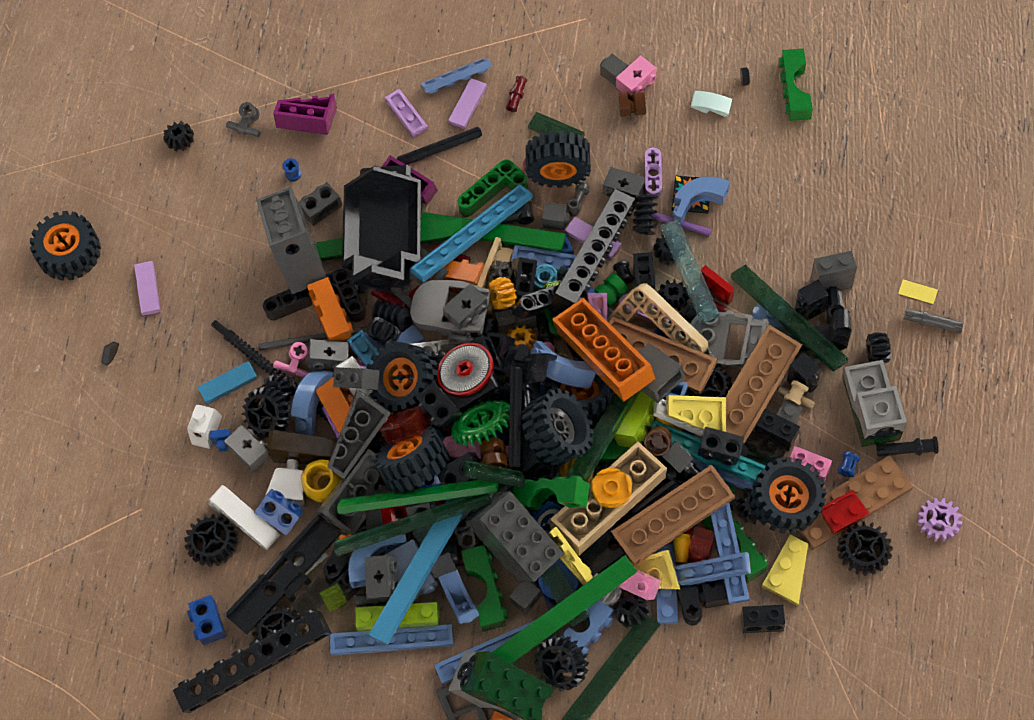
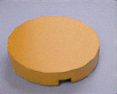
(611, 488)

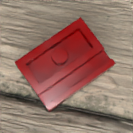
(718, 286)
(843, 512)

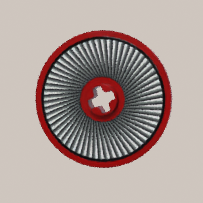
(469, 381)

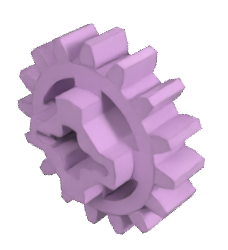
(939, 528)

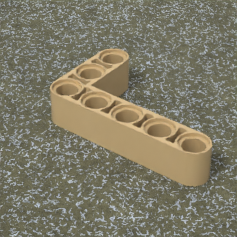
(659, 317)

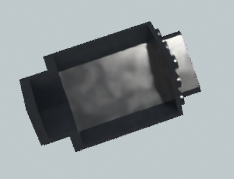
(381, 227)

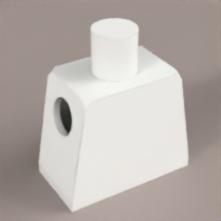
(201, 423)
(289, 483)

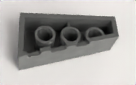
(358, 430)

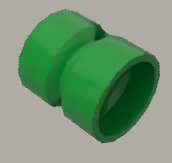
(614, 287)

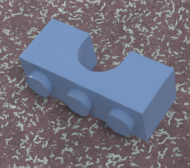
(600, 617)

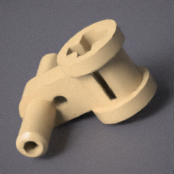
(796, 393)

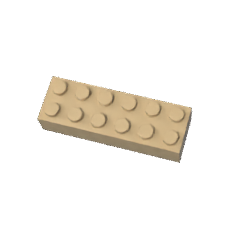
(585, 525)

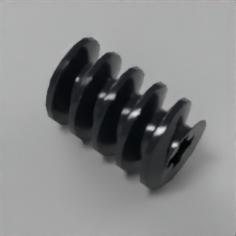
(644, 214)
(394, 314)

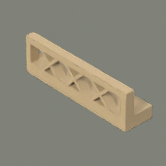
(496, 253)

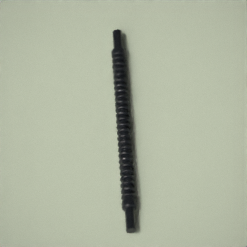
(230, 336)

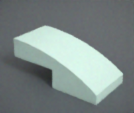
(712, 102)

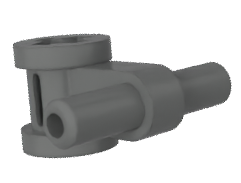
(244, 126)

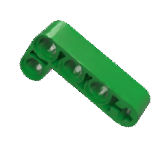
(470, 202)

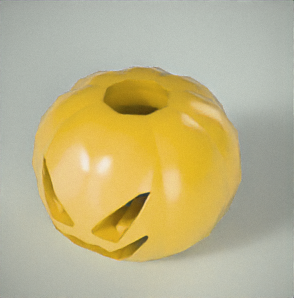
(312, 477)

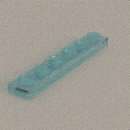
(689, 271)

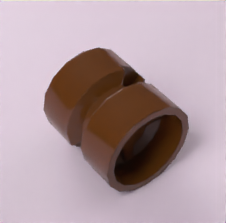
(632, 104)
(658, 440)
(494, 453)

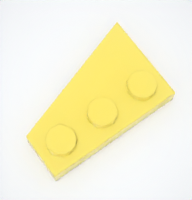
(698, 411)
(570, 558)
(661, 567)
(788, 570)

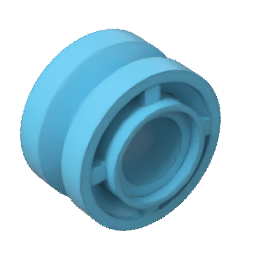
(544, 271)

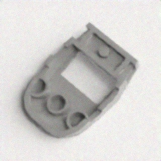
(429, 303)
(717, 332)

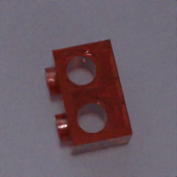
(404, 425)
(700, 545)

